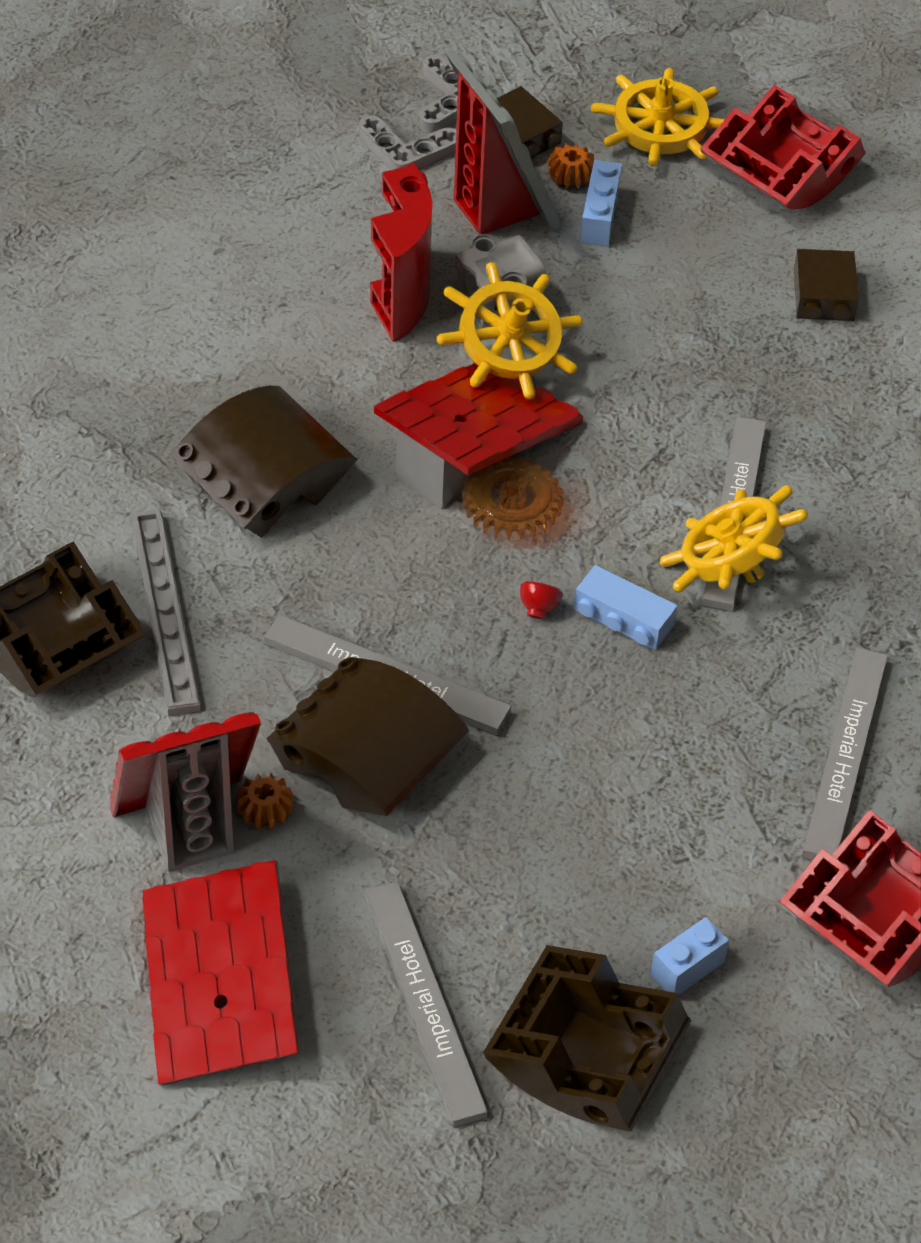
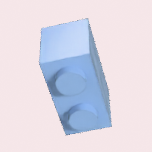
(689, 957)

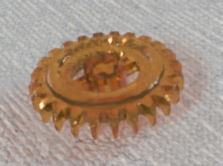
(511, 510)

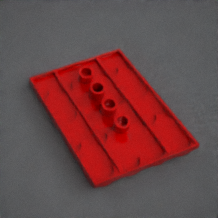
(215, 943)

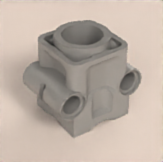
(514, 261)

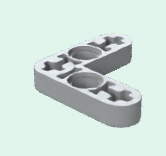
(435, 115)
(440, 142)

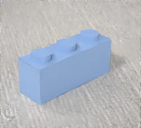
(601, 203)
(625, 607)

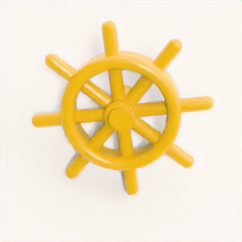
(660, 116)
(510, 330)
(727, 540)

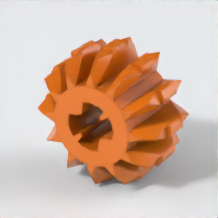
(571, 166)
(264, 801)

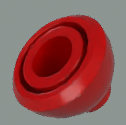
(539, 598)

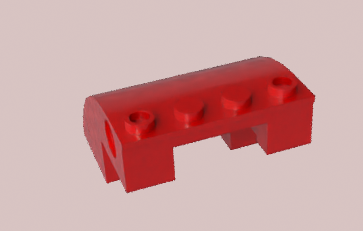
(784, 150)
(405, 251)
(866, 899)

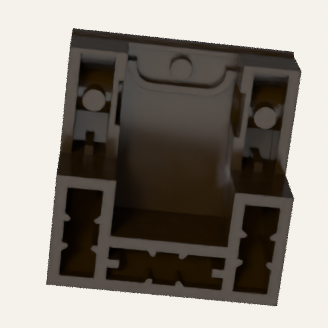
(261, 456)
(60, 622)
(368, 734)
(587, 1038)

